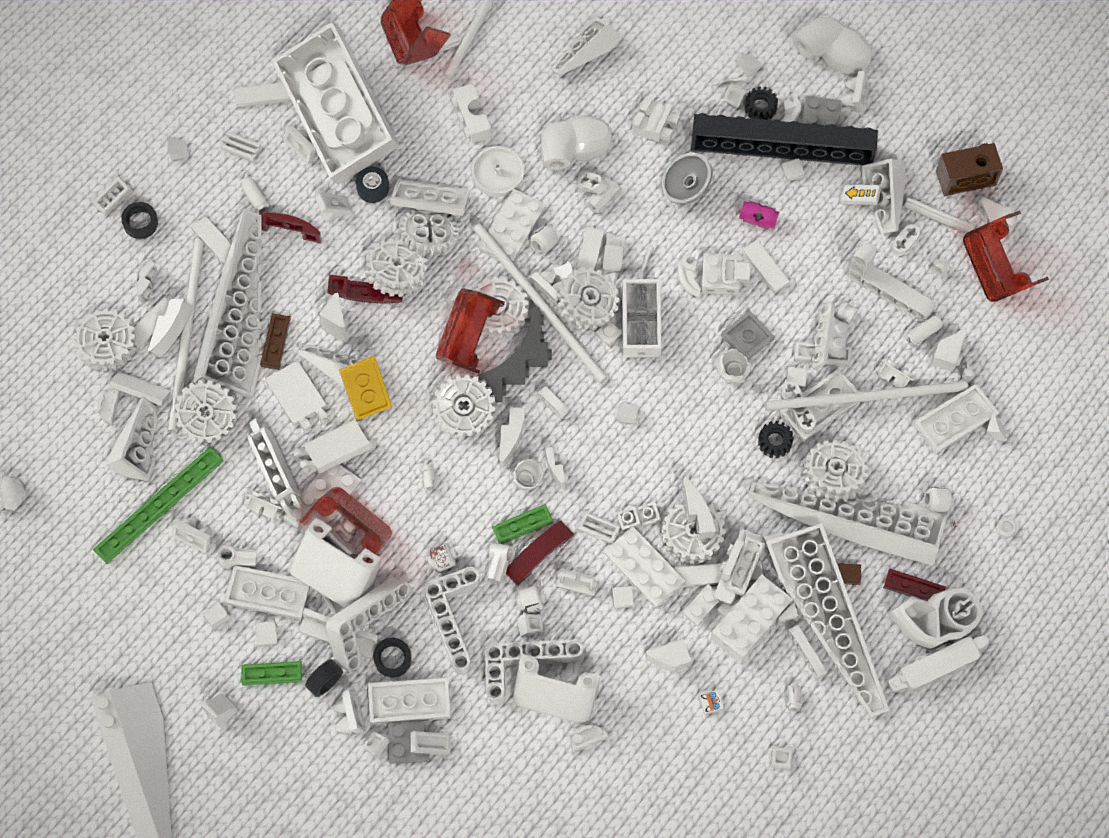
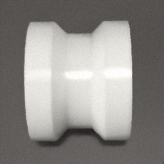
(847, 312)

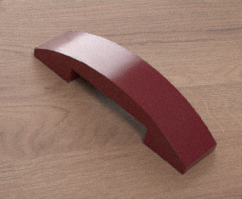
(292, 223)
(359, 291)
(538, 551)

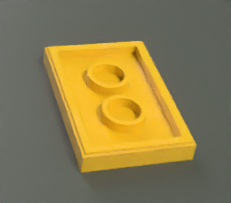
(365, 388)

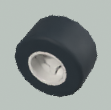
(370, 178)

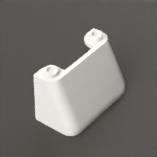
(555, 696)

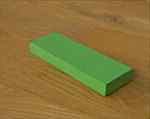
(522, 524)
(271, 673)

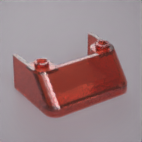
(405, 35)
(992, 262)
(465, 328)
(337, 499)

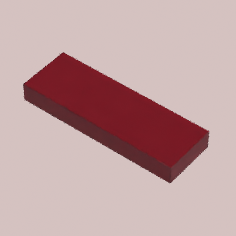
(911, 585)

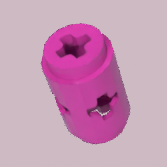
(769, 213)

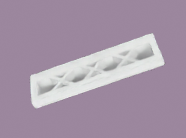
(315, 626)

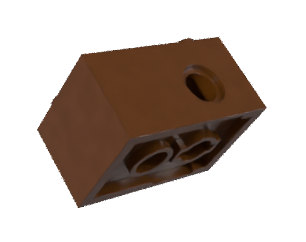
(969, 169)

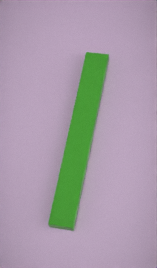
(158, 505)

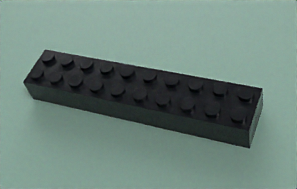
(784, 139)

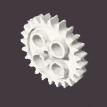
(415, 232)

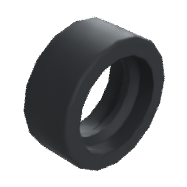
(138, 207)
(392, 642)
(324, 678)

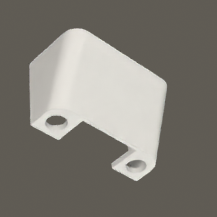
(332, 570)

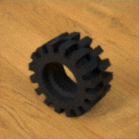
(761, 94)
(780, 429)

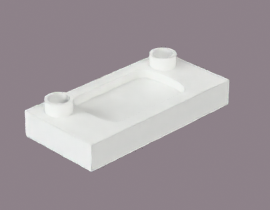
(335, 103)

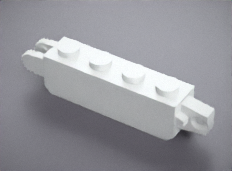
(274, 466)
(938, 665)

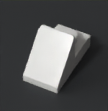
(332, 205)
(613, 253)

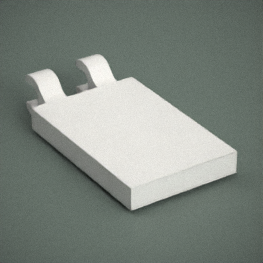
(297, 395)
(332, 449)

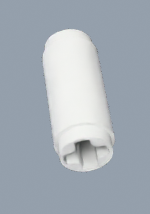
(254, 195)
(923, 330)

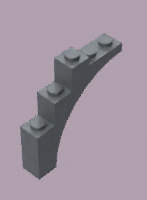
(513, 371)

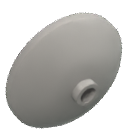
(683, 172)

